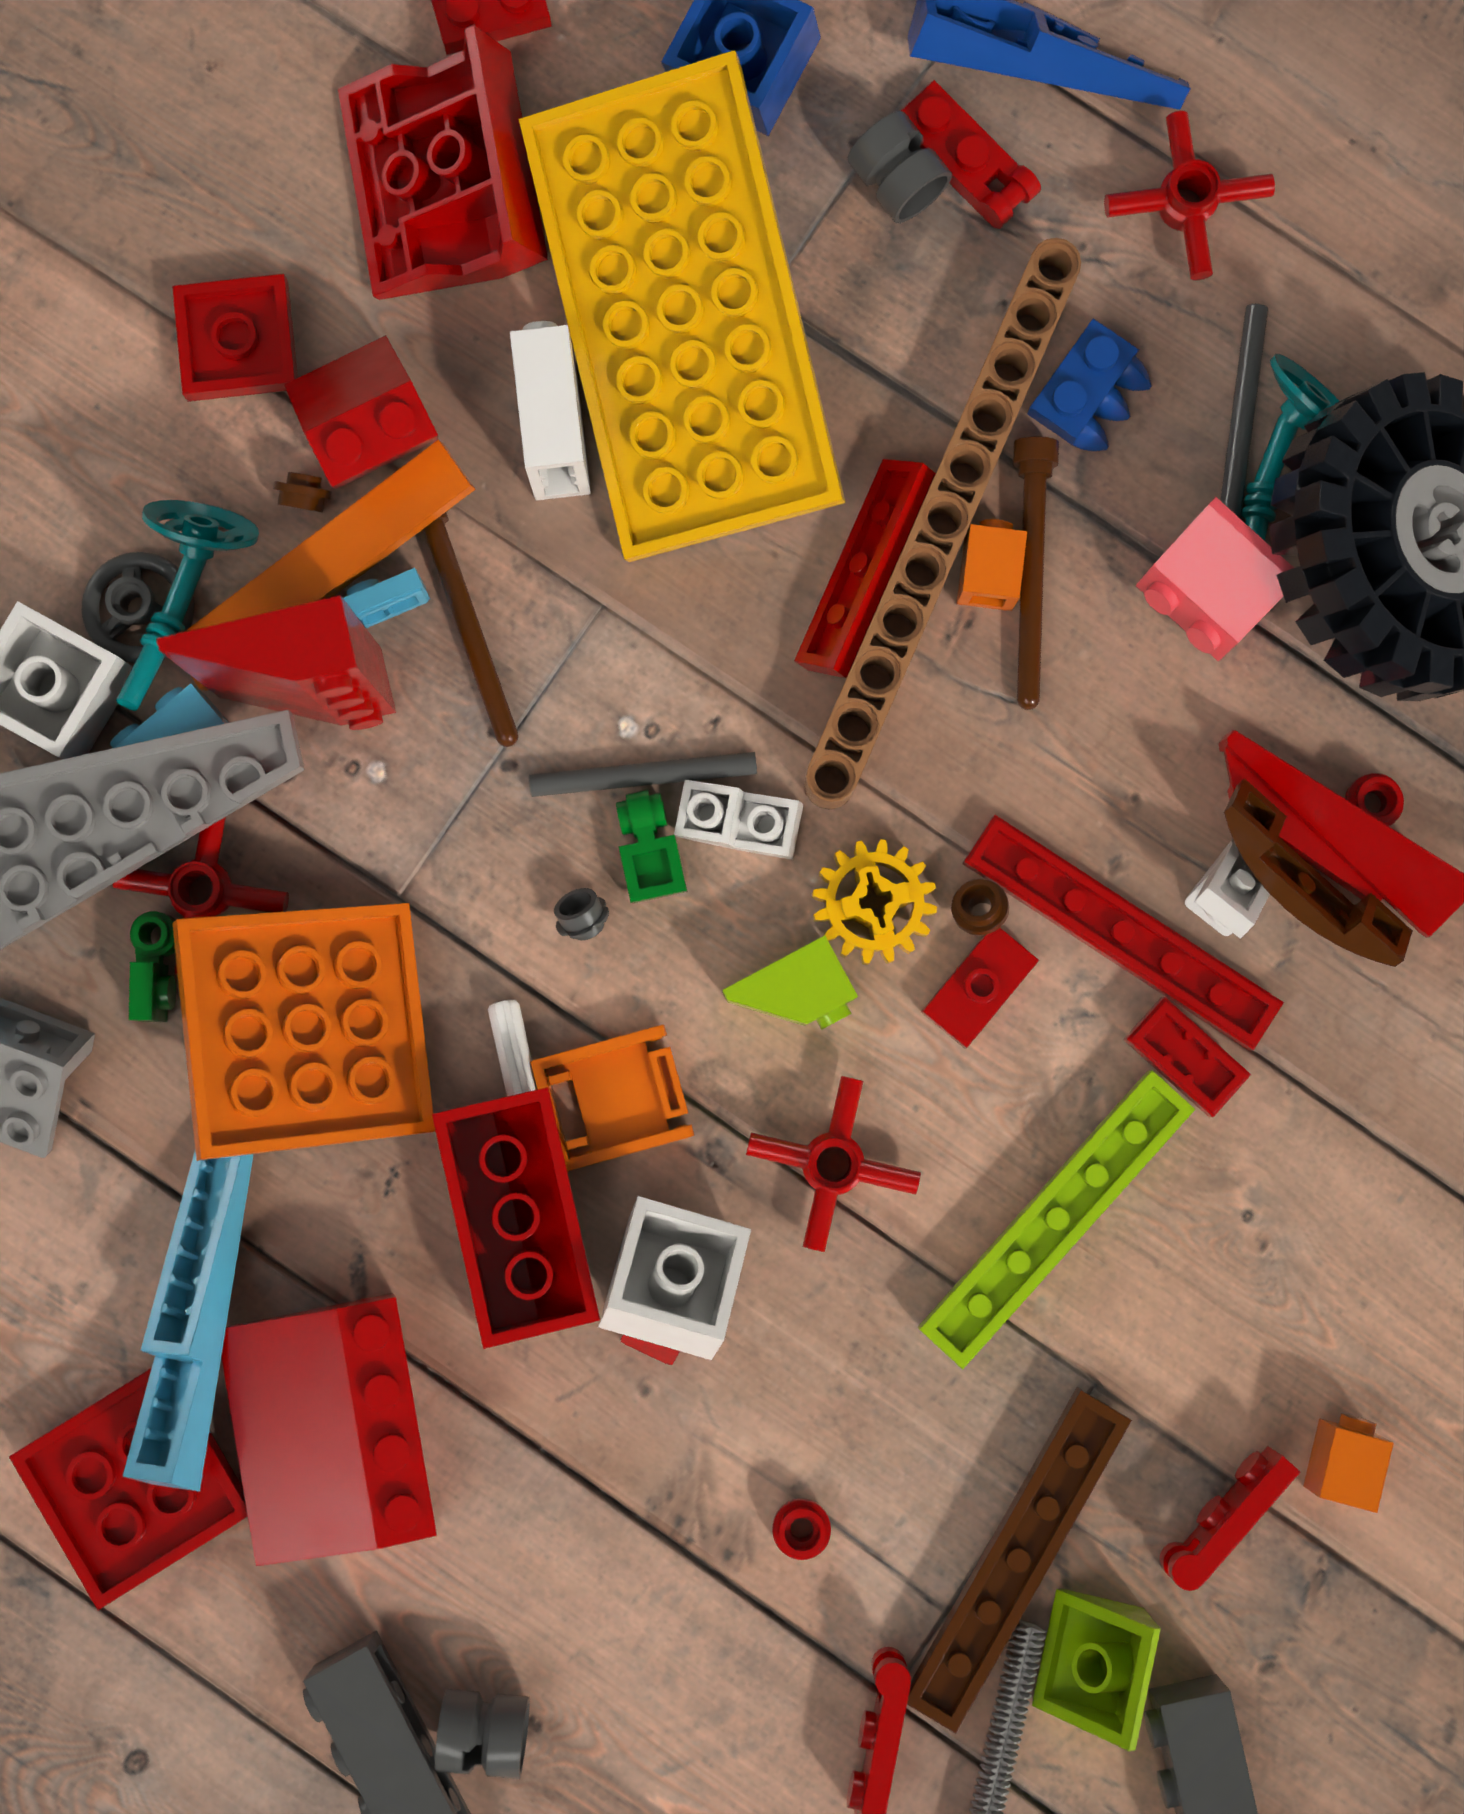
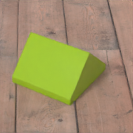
(1097, 1666)

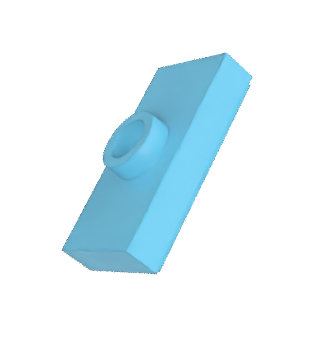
(380, 601)

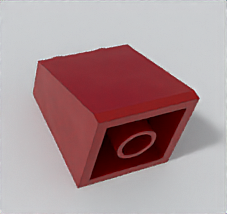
(360, 412)

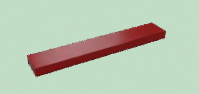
(1123, 933)

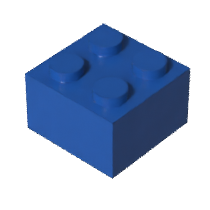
(769, 38)

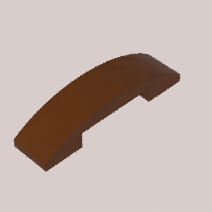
(1361, 928)

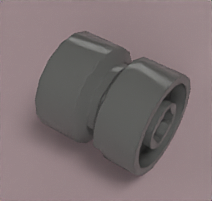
(904, 173)
(482, 1734)

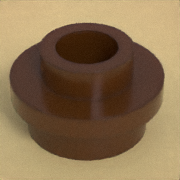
(302, 492)
(978, 892)

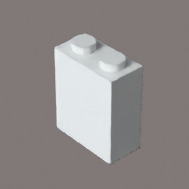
(550, 411)

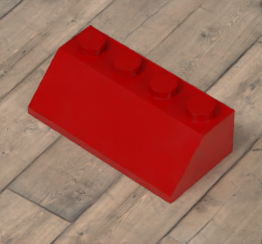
(515, 1217)

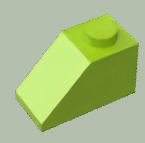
(798, 987)

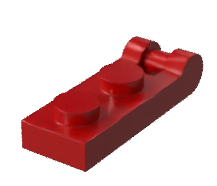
(971, 156)
(1228, 1519)
(881, 1734)

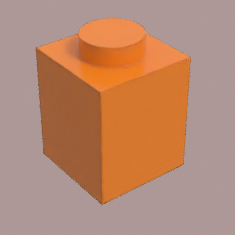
(992, 565)
(1348, 1462)

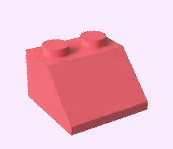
(1215, 580)

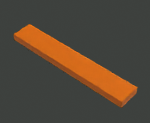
(352, 539)

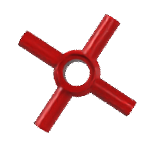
(1203, 181)
(224, 893)
(858, 1171)

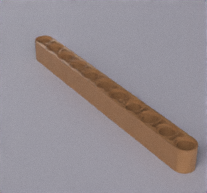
(946, 496)

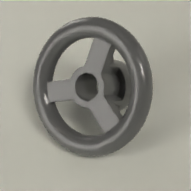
(119, 596)

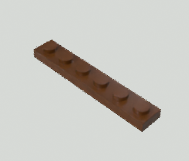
(1016, 1559)

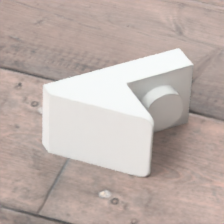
(1228, 894)

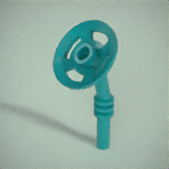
(1299, 408)
(197, 543)

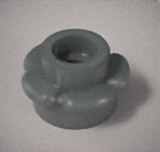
(581, 914)

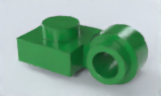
(652, 864)
(150, 985)

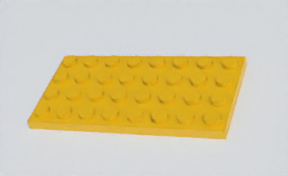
(681, 308)

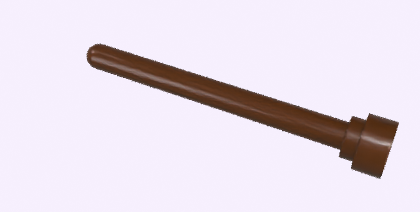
(1035, 459)
(470, 632)

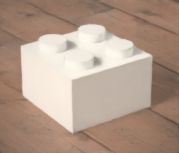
(55, 683)
(675, 1278)

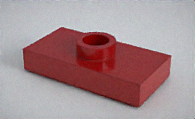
(979, 986)
(1187, 1057)

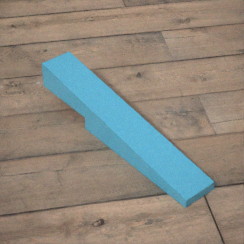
(190, 1326)

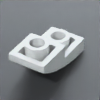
(738, 819)

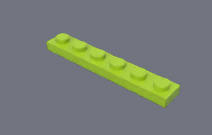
(1056, 1218)

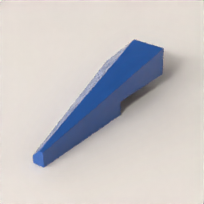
(1033, 46)

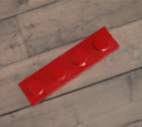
(865, 567)

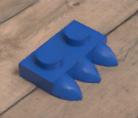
(1087, 388)

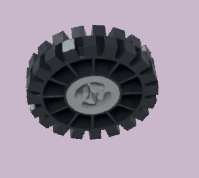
(1360, 497)

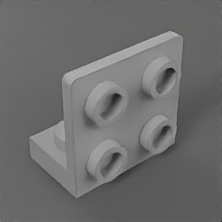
(34, 1064)

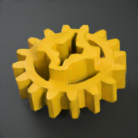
(897, 894)

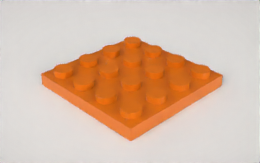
(302, 1029)

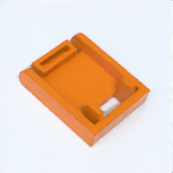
(621, 1096)

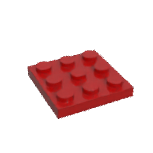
(113, 1525)

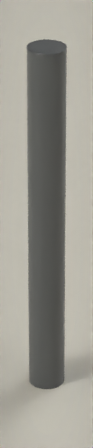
(1244, 407)
(642, 774)

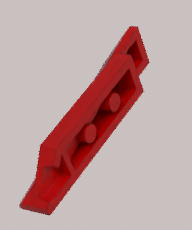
(1348, 841)

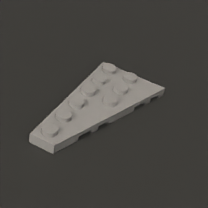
(108, 812)

